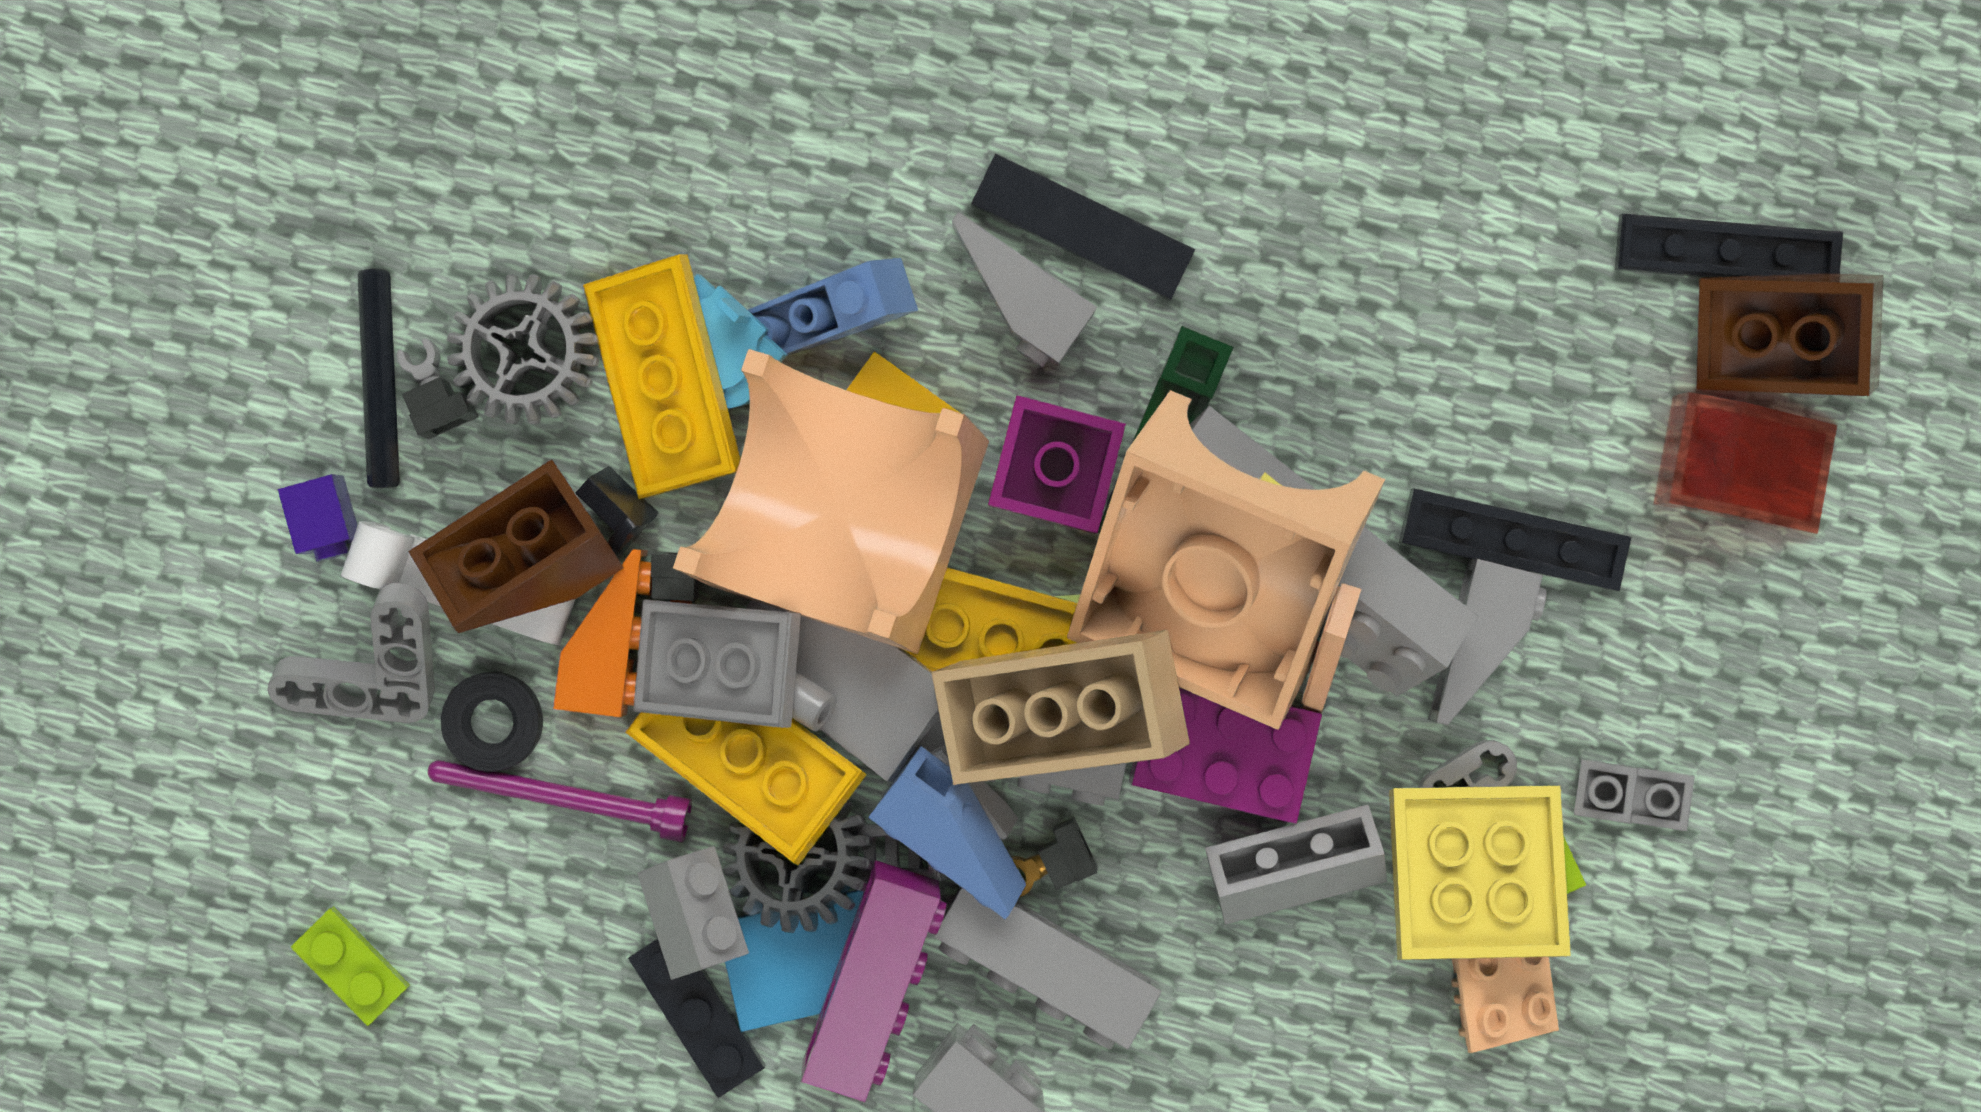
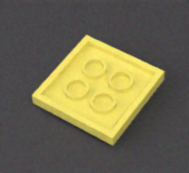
(1479, 872)

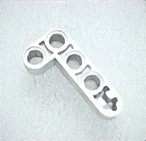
(382, 558)

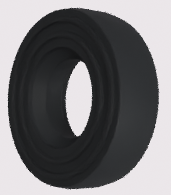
(457, 726)

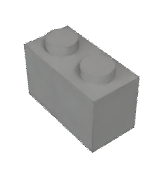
(692, 912)

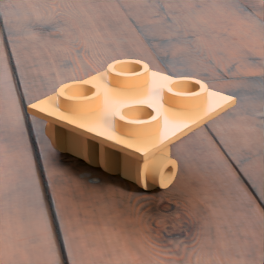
(1504, 1000)

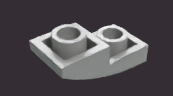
(1634, 795)

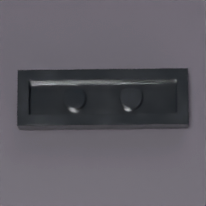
(700, 1021)

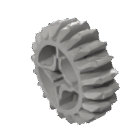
(511, 373)

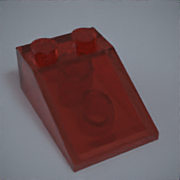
(1745, 462)

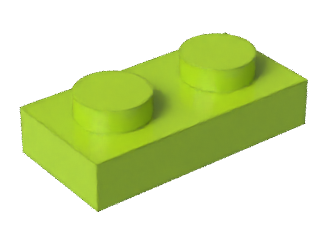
(350, 966)

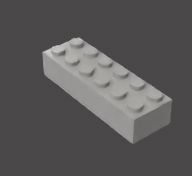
(1403, 618)

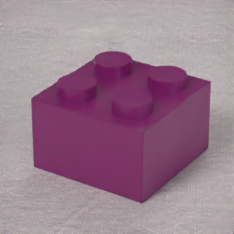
(1056, 464)

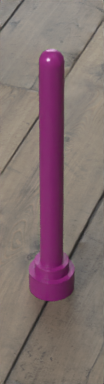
(662, 816)

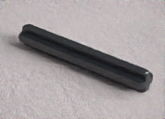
(378, 378)

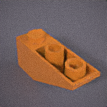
(595, 662)

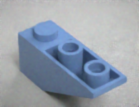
(838, 306)
(949, 831)

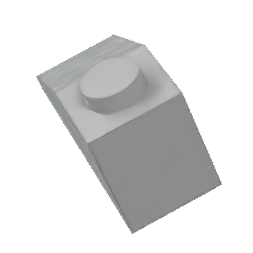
(1031, 301)
(1506, 605)

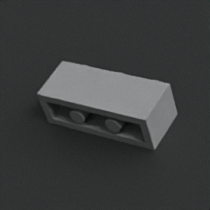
(1297, 864)

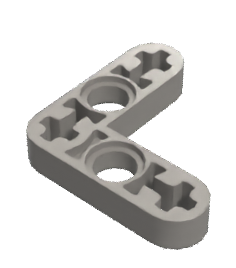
(388, 673)

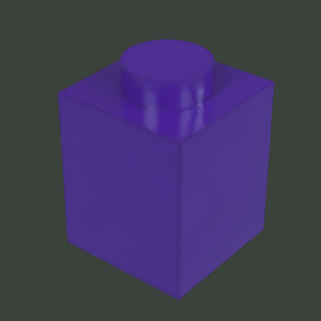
(319, 516)

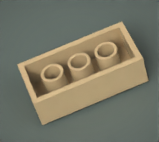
(1061, 708)

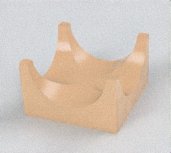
(840, 506)
(1220, 564)

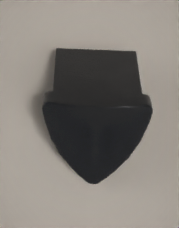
(617, 506)

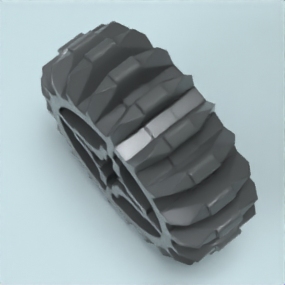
(797, 880)

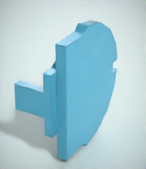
(731, 334)

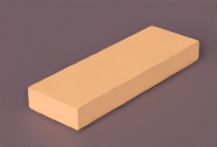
(1330, 647)

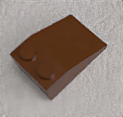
(1790, 334)
(516, 553)

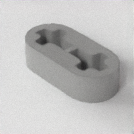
(1468, 761)

